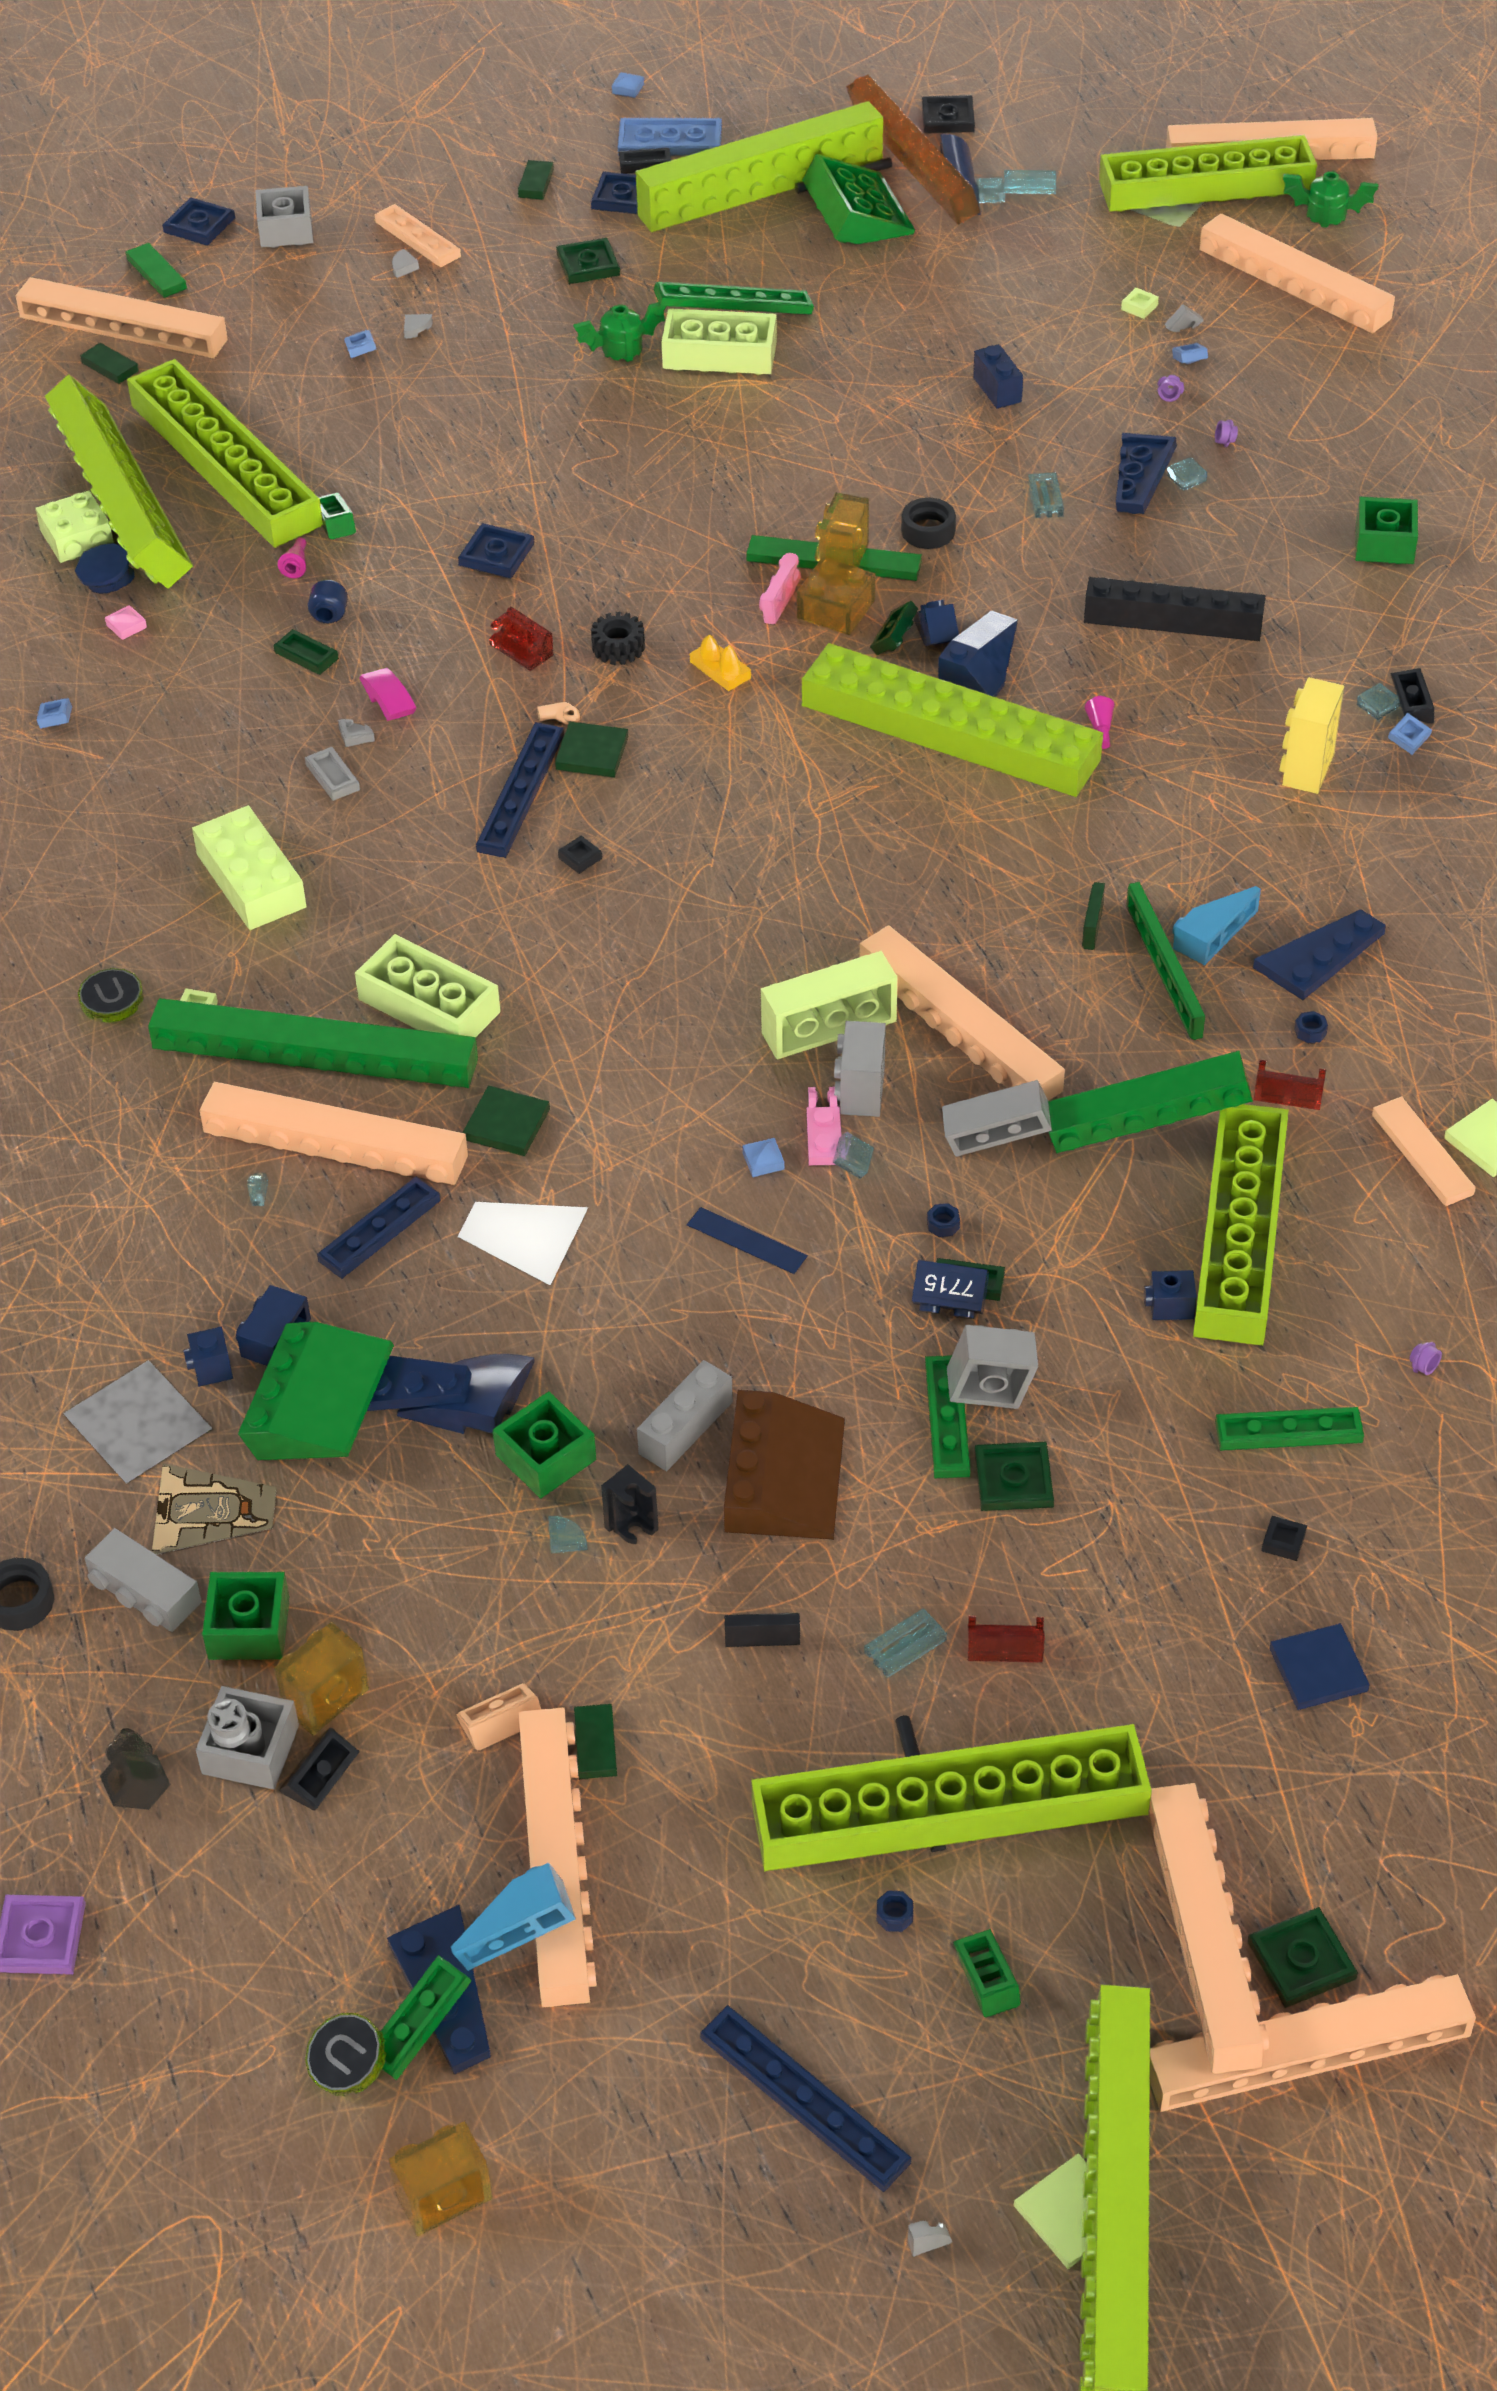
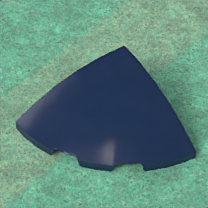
(491, 1395)

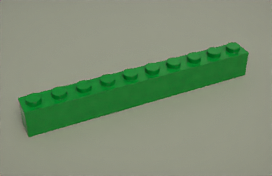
(313, 1042)

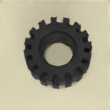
(618, 626)

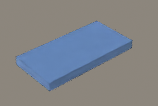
(680, 135)

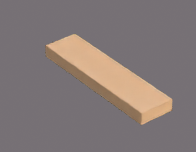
(417, 235)
(1423, 1151)

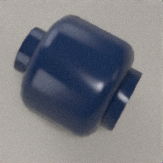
(327, 601)

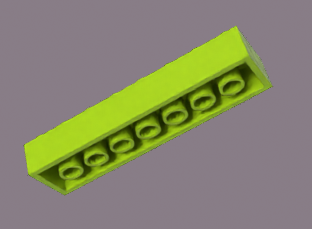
(1204, 172)
(1241, 1225)

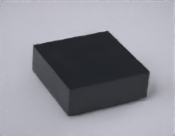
(580, 854)
(1284, 1538)

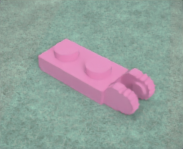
(780, 588)
(822, 1128)

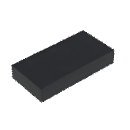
(636, 160)
(762, 1629)

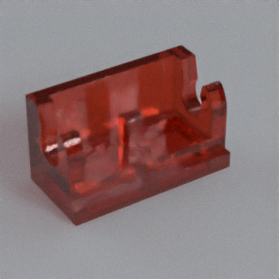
(522, 639)
(1289, 1088)
(1005, 1642)

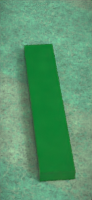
(733, 298)
(882, 562)
(1165, 961)

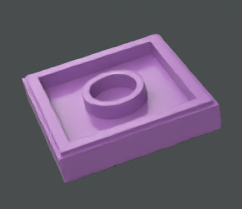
(40, 1933)

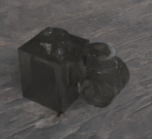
(134, 1774)

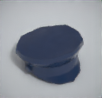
(105, 568)

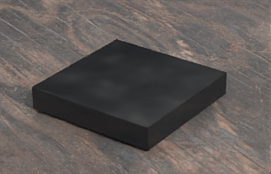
(948, 114)

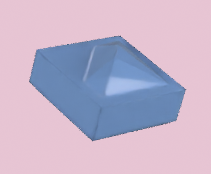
(627, 85)
(360, 343)
(1190, 353)
(54, 713)
(1409, 733)
(763, 1157)

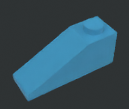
(1213, 924)
(519, 1914)

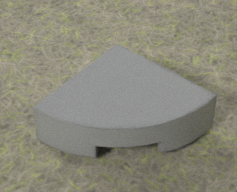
(404, 263)
(1183, 319)
(416, 323)
(355, 733)
(926, 2238)

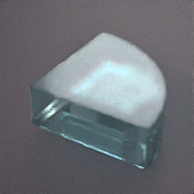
(257, 1188)
(565, 1535)

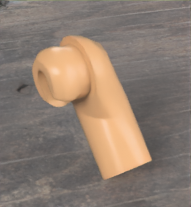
(561, 711)

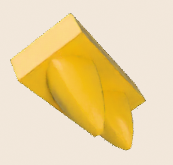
(720, 663)

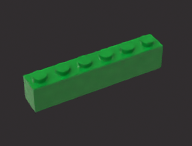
(1148, 1101)

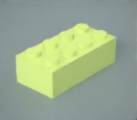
(719, 341)
(249, 867)
(426, 990)
(817, 1004)

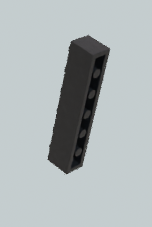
(1174, 608)

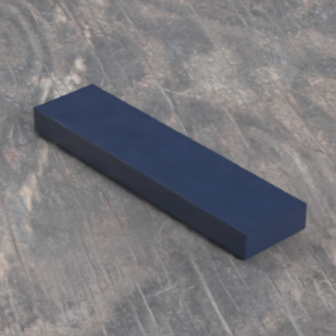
(378, 1227)

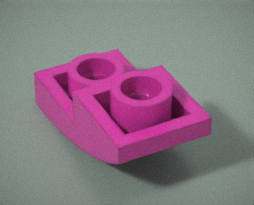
(389, 693)

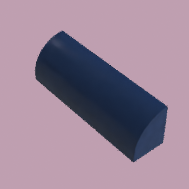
(959, 155)

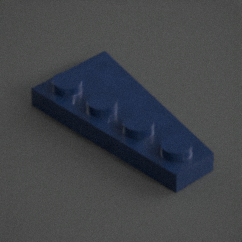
(1141, 469)
(1318, 956)
(420, 1383)
(463, 2029)

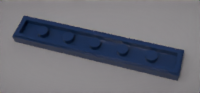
(520, 790)
(806, 2098)

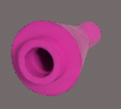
(292, 562)
(1100, 714)

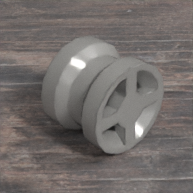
(226, 1713)

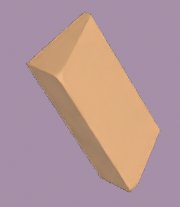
(497, 1716)

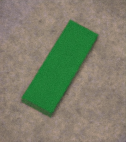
(156, 270)
(421, 2014)

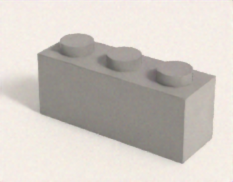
(996, 1118)
(684, 1415)
(142, 1580)

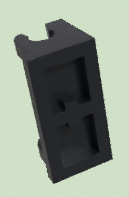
(629, 1502)

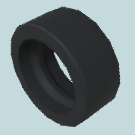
(930, 509)
(39, 1607)

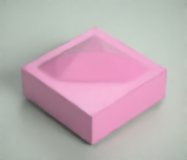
(125, 622)

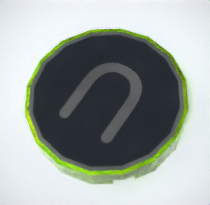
(110, 995)
(345, 2054)

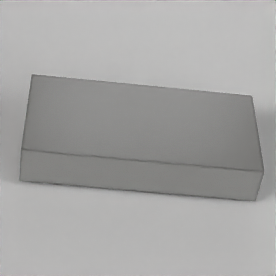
(332, 773)

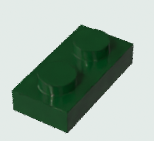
(894, 628)

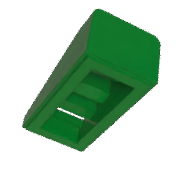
(336, 516)
(995, 1995)

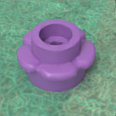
(1170, 394)
(1225, 432)
(1425, 1358)

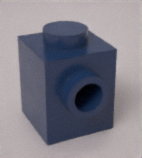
(1171, 1295)
(208, 1356)

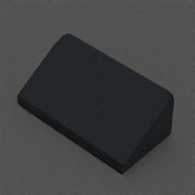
(1413, 694)
(319, 1769)

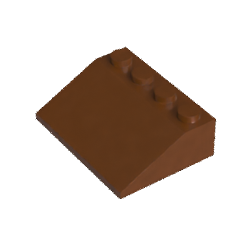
(783, 1468)

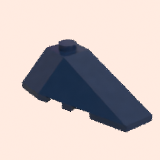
(980, 654)

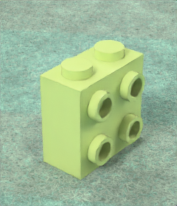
(74, 525)

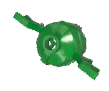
(1328, 197)
(620, 331)

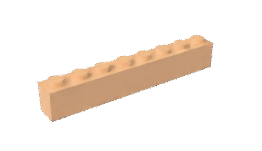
(1326, 138)
(1297, 273)
(122, 317)
(964, 1017)
(334, 1133)
(554, 1839)
(1206, 1931)
(1319, 2041)

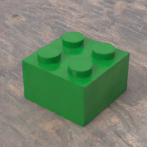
(1386, 530)
(544, 1444)
(246, 1616)

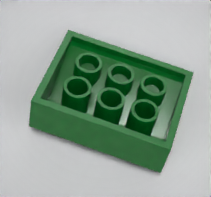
(855, 202)
(314, 1392)

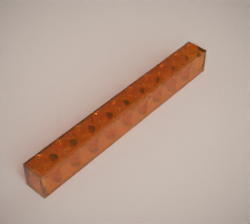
(918, 153)

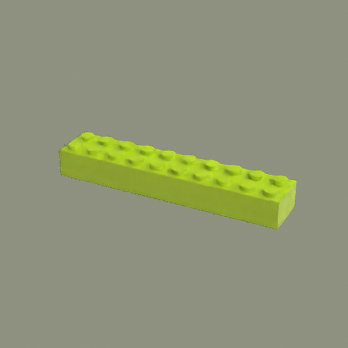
(754, 166)
(225, 453)
(118, 483)
(952, 719)
(950, 1797)
(1116, 2192)

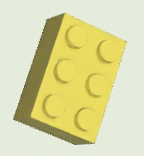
(1311, 735)

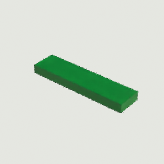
(947, 1423)
(1289, 1428)

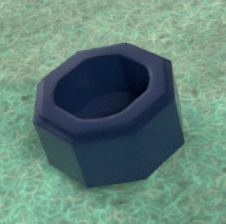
(1311, 1027)
(943, 1220)
(895, 1911)

